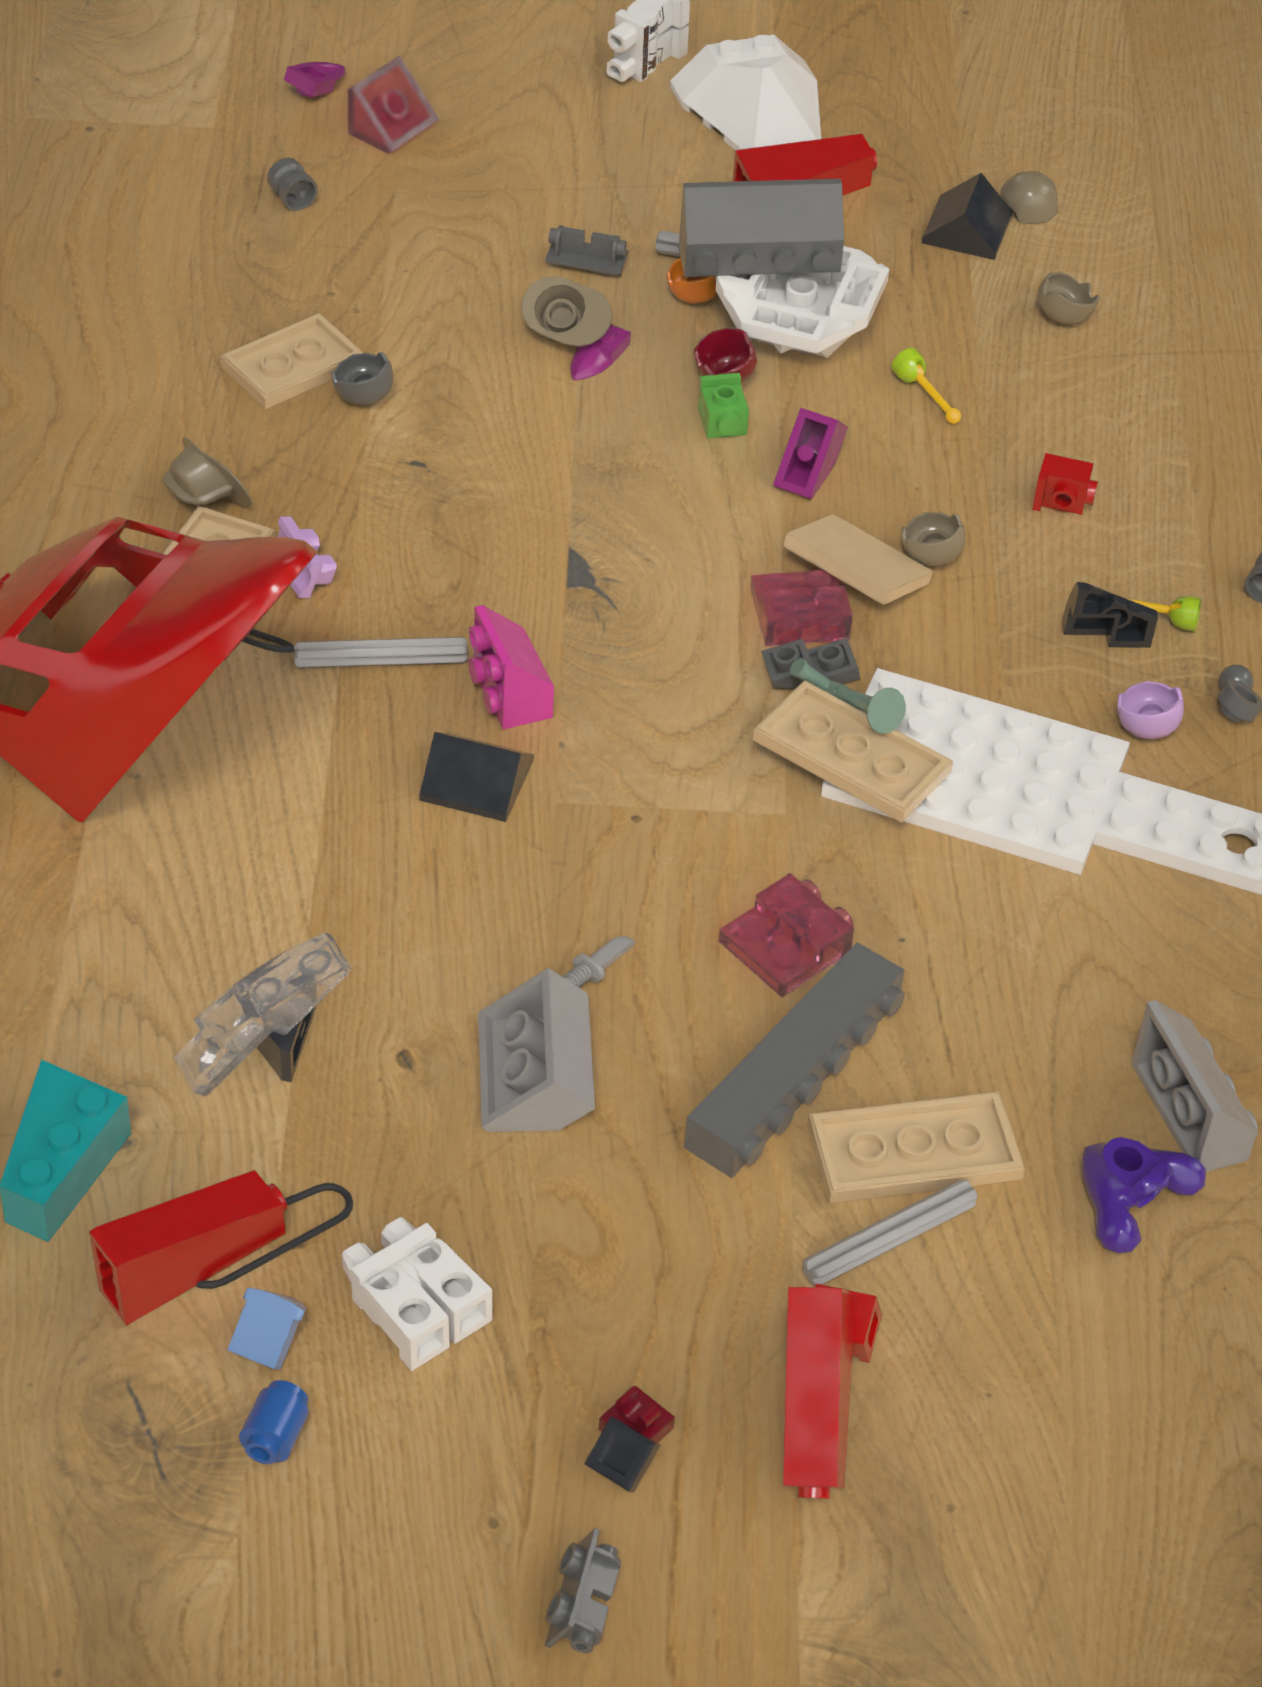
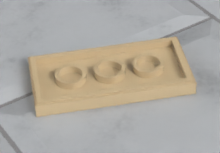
(845, 751)
(914, 1147)

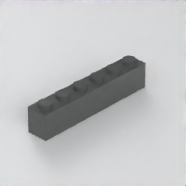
(794, 1060)

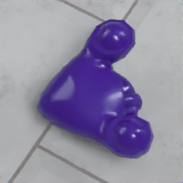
(1131, 1175)

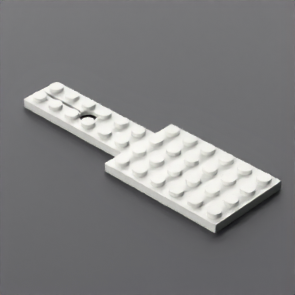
(1058, 791)

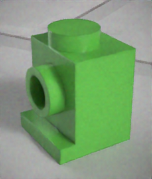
(722, 405)

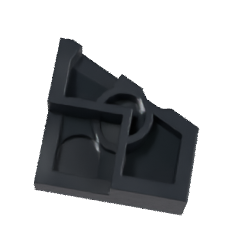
(1104, 613)

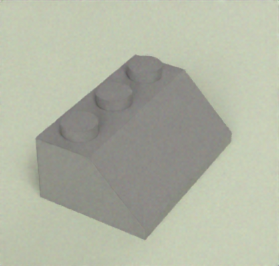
(536, 1057)
(1192, 1090)

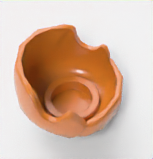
(690, 289)

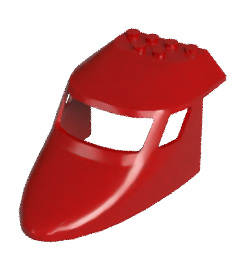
(145, 657)

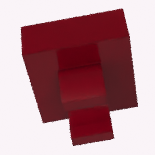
(641, 1414)

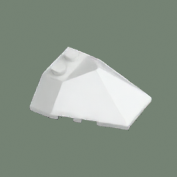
(751, 92)

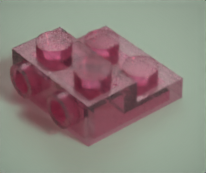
(801, 607)
(789, 934)

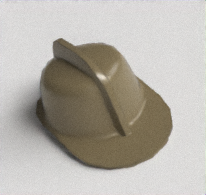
(566, 311)
(203, 480)

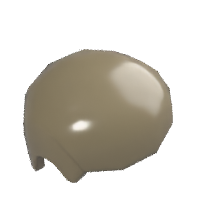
(1031, 196)
(1066, 299)
(934, 538)

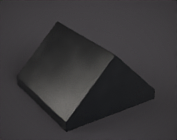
(969, 219)
(474, 775)

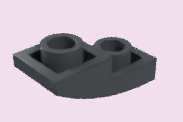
(831, 660)

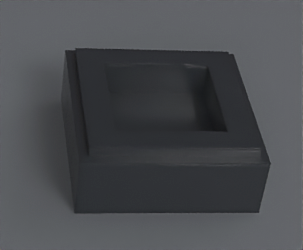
(622, 1454)

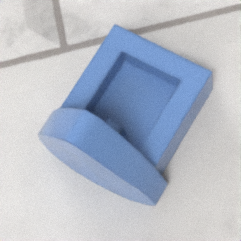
(266, 1327)

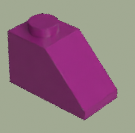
(810, 453)

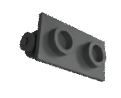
(604, 254)
(586, 1572)

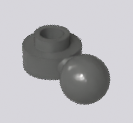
(1236, 694)

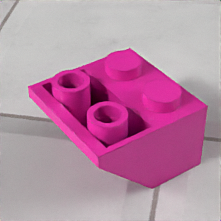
(508, 670)

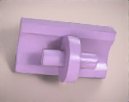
(319, 570)

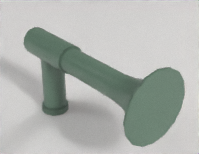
(883, 710)

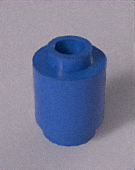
(274, 1422)

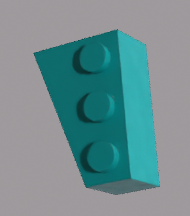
(60, 1148)

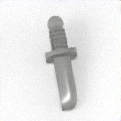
(593, 967)

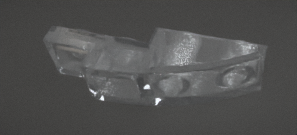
(262, 1002)

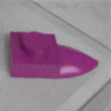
(314, 77)
(600, 355)

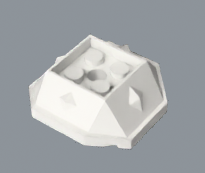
(806, 309)

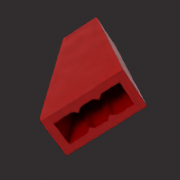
(826, 158)
(183, 1241)
(817, 1389)

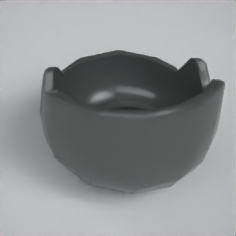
(363, 378)

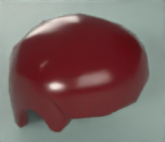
(726, 353)

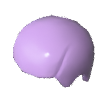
(1150, 709)

